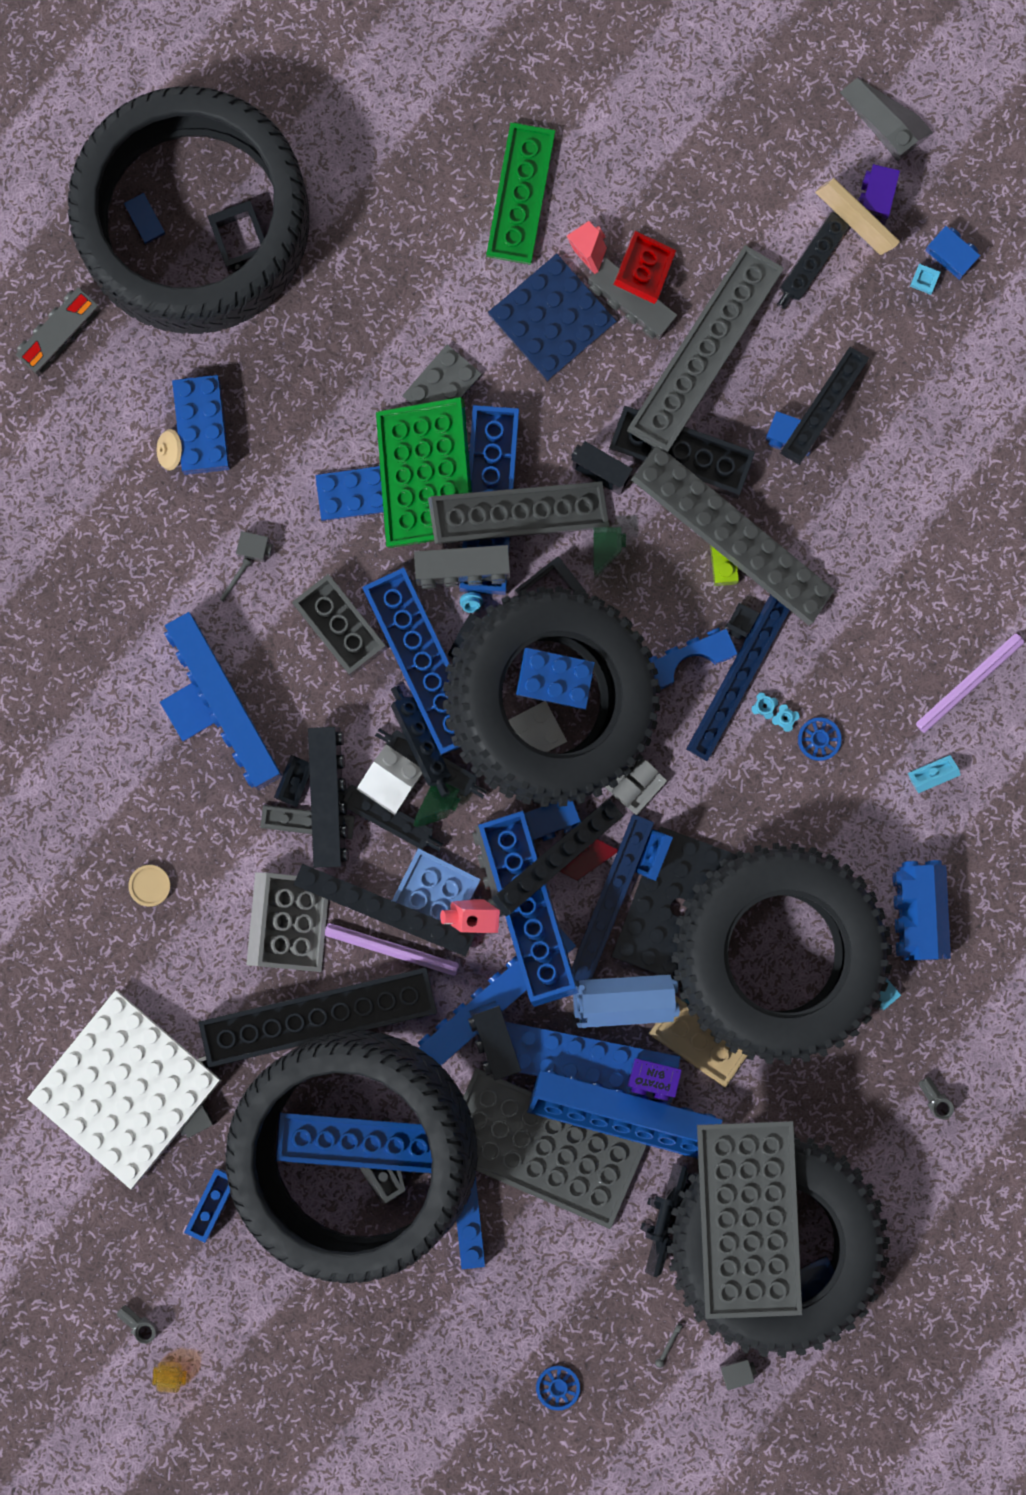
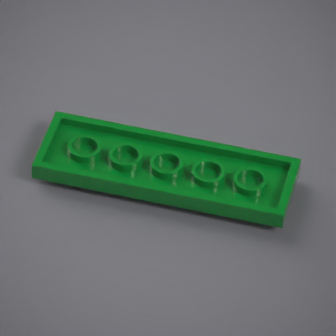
(520, 193)

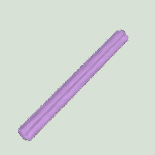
(970, 683)
(391, 949)

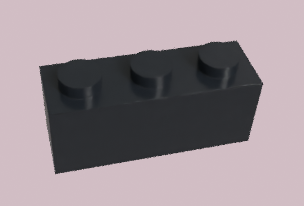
(493, 1041)

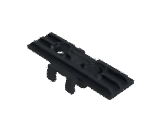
(659, 1232)

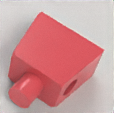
(472, 916)

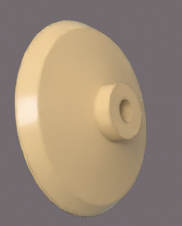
(169, 449)
(149, 885)

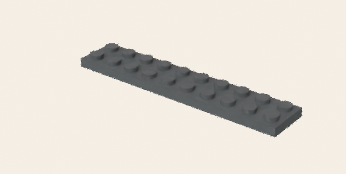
(705, 349)
(733, 535)

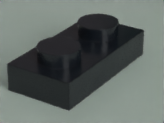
(293, 781)

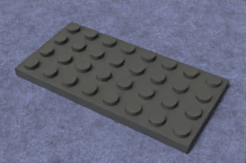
(547, 1157)
(749, 1220)

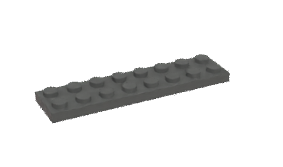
(518, 512)

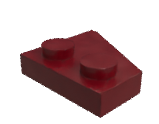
(588, 860)

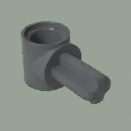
(934, 1098)
(135, 1323)

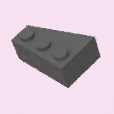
(384, 1183)

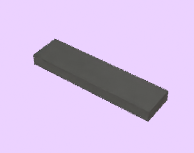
(294, 820)

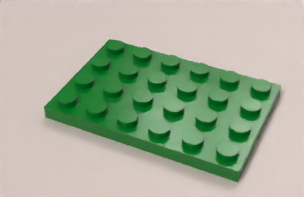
(420, 457)

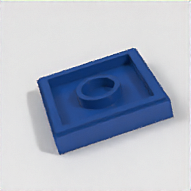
(187, 712)
(653, 854)

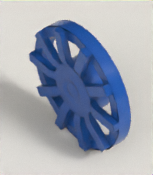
(819, 739)
(557, 1388)

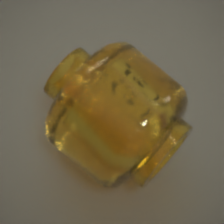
(168, 1377)

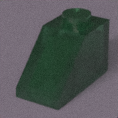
(606, 547)
(436, 808)

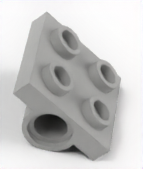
(638, 786)

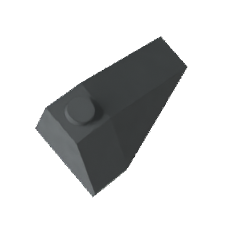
(891, 122)

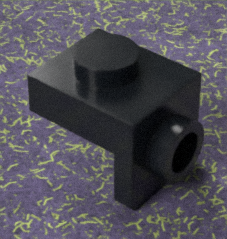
(742, 621)

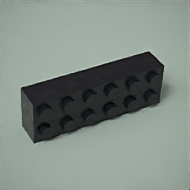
(712, 460)

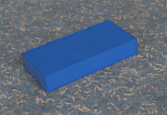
(144, 218)

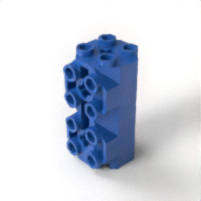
(922, 910)

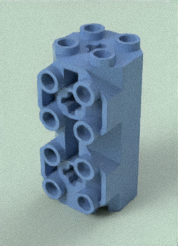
(626, 1001)

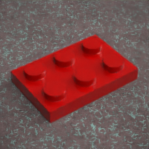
(644, 267)

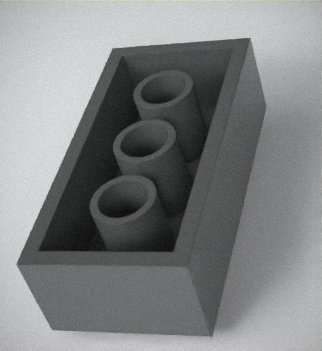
(462, 566)
(339, 625)

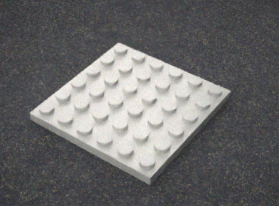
(124, 1089)

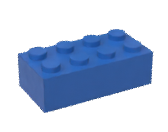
(201, 424)

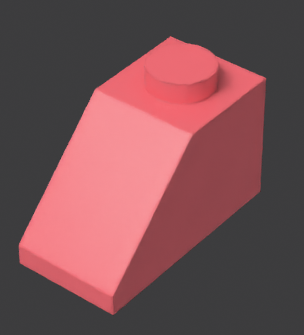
(588, 245)

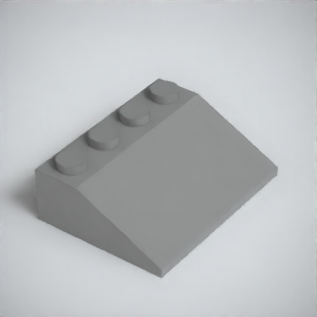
(286, 925)

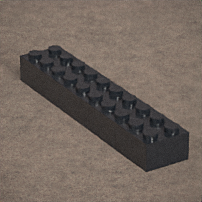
(315, 1015)

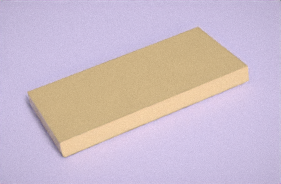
(857, 216)
(697, 1046)

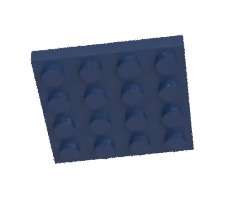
(552, 317)

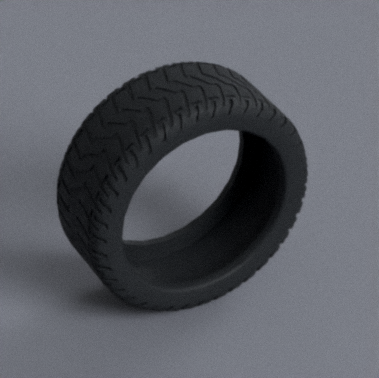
(165, 117)
(280, 1222)

